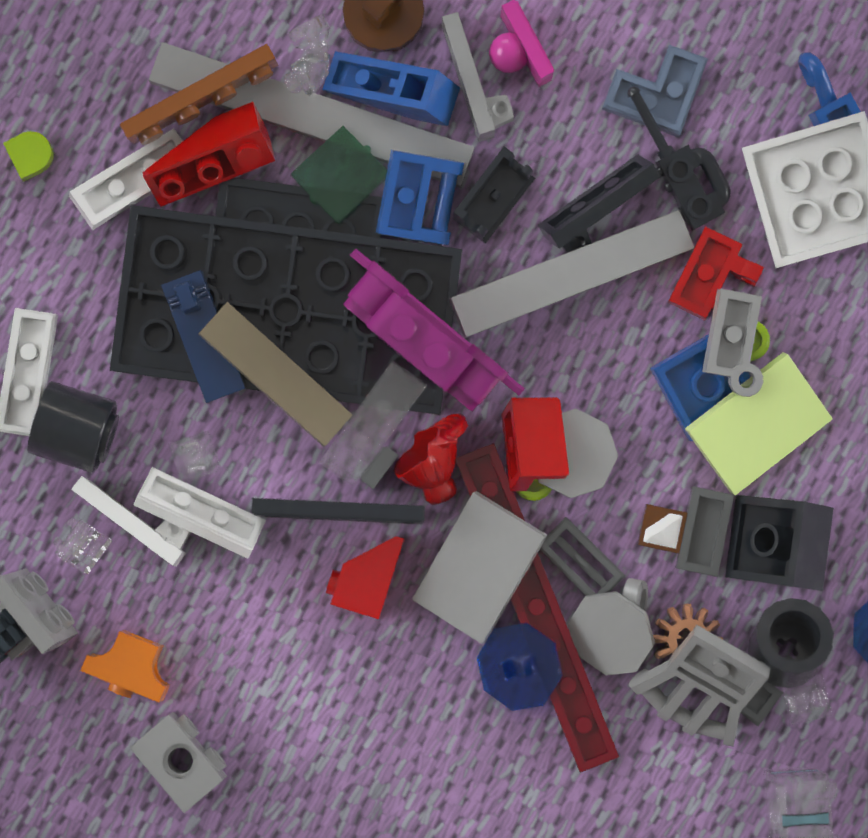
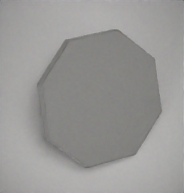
(589, 455)
(611, 633)

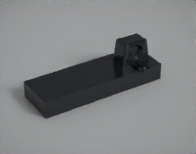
(569, 224)

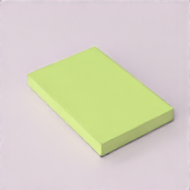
(755, 432)

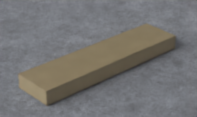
(275, 374)

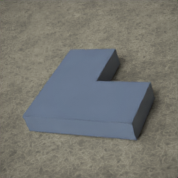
(667, 98)

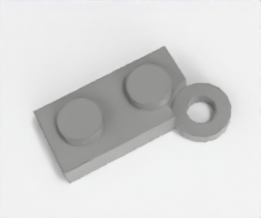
(733, 339)

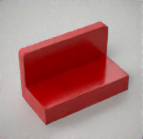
(534, 441)

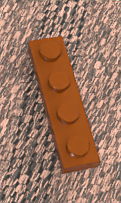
(215, 88)

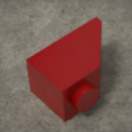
(366, 579)

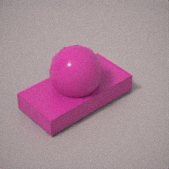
(519, 46)

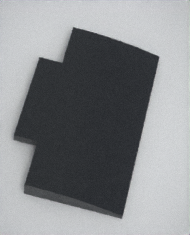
(286, 274)

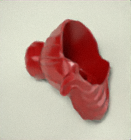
(433, 459)

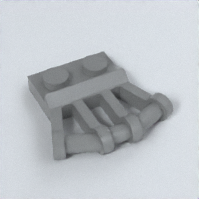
(712, 667)

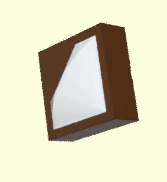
(662, 528)

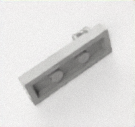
(487, 112)

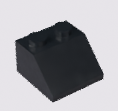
(779, 542)

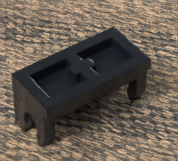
(494, 195)

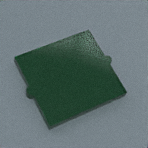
(340, 174)

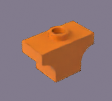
(129, 667)

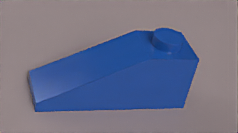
(393, 87)

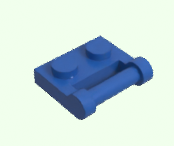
(407, 193)

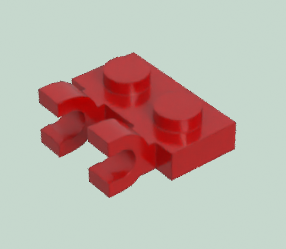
(707, 270)

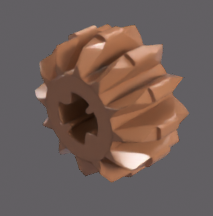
(687, 623)

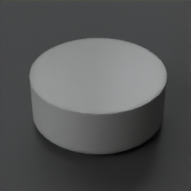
(637, 592)

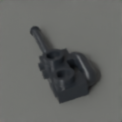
(679, 175)

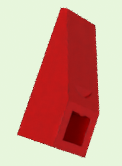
(212, 154)

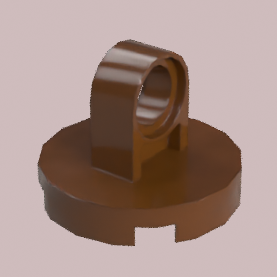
(383, 23)

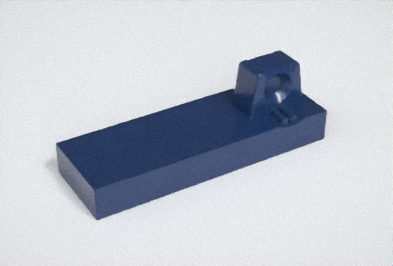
(192, 310)

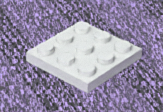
(812, 188)

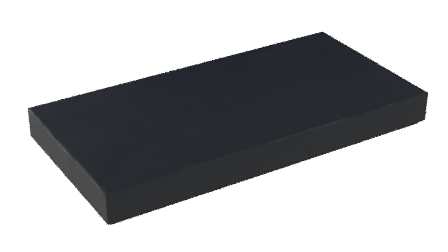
(338, 511)

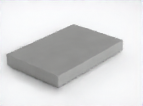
(479, 567)

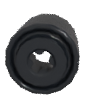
(73, 427)
(801, 625)

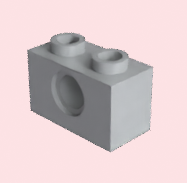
(156, 751)

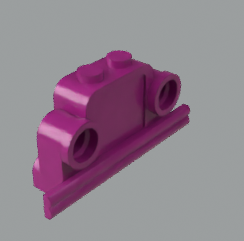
(424, 337)

